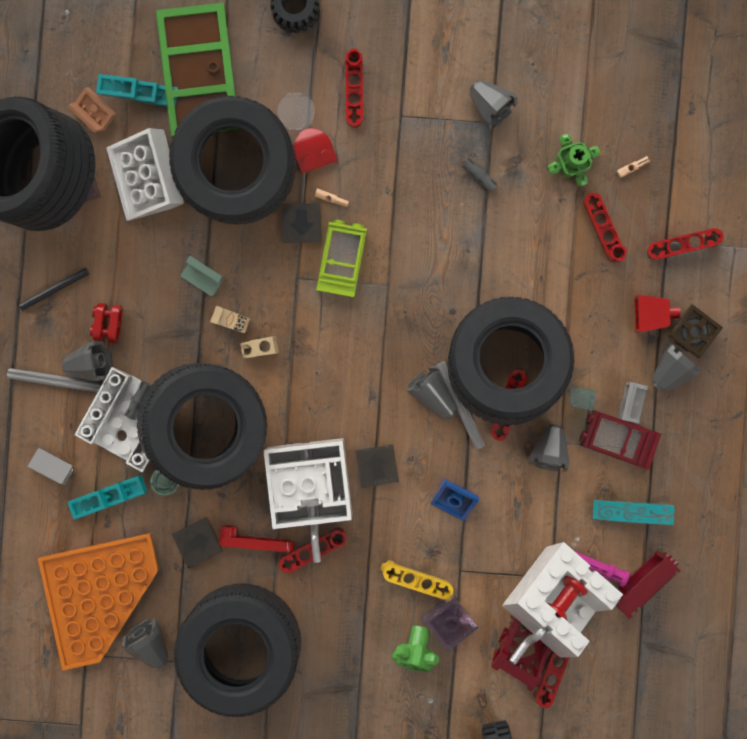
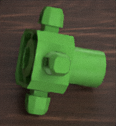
(569, 165)
(415, 654)

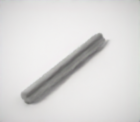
(53, 380)
(462, 411)

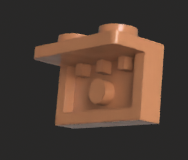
(92, 111)

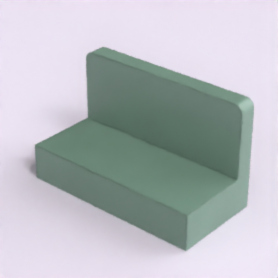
(202, 276)

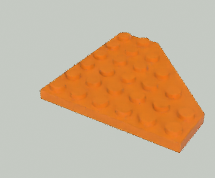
(95, 593)

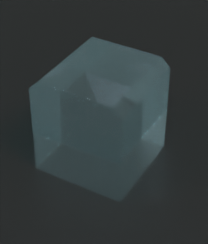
(582, 398)

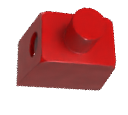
(653, 313)

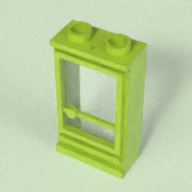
(342, 258)

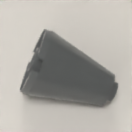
(433, 393)

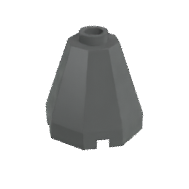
(492, 102)
(88, 362)
(674, 369)
(551, 450)
(147, 644)

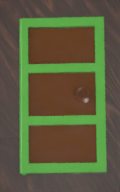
(194, 58)

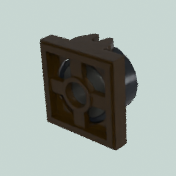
(693, 330)

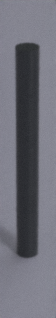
(54, 289)

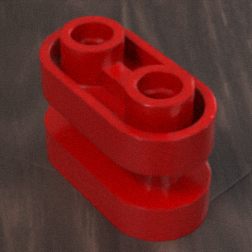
(100, 314)

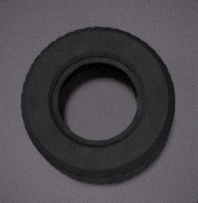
(63, 171)
(265, 192)
(503, 404)
(158, 416)
(245, 606)

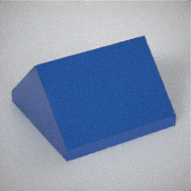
(454, 499)

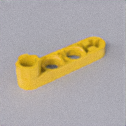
(416, 584)

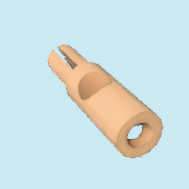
(625, 171)
(334, 199)

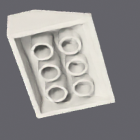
(144, 174)

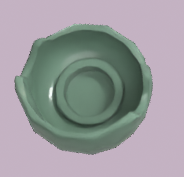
(161, 484)

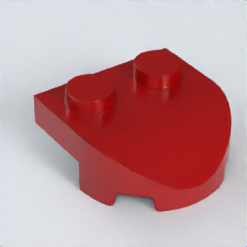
(313, 149)

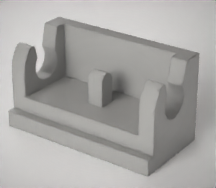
(632, 402)
(51, 466)

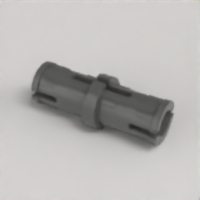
(479, 174)
(133, 408)

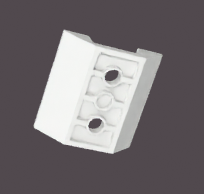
(107, 418)

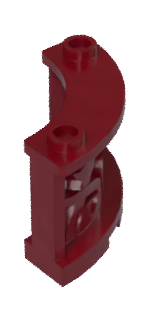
(502, 655)

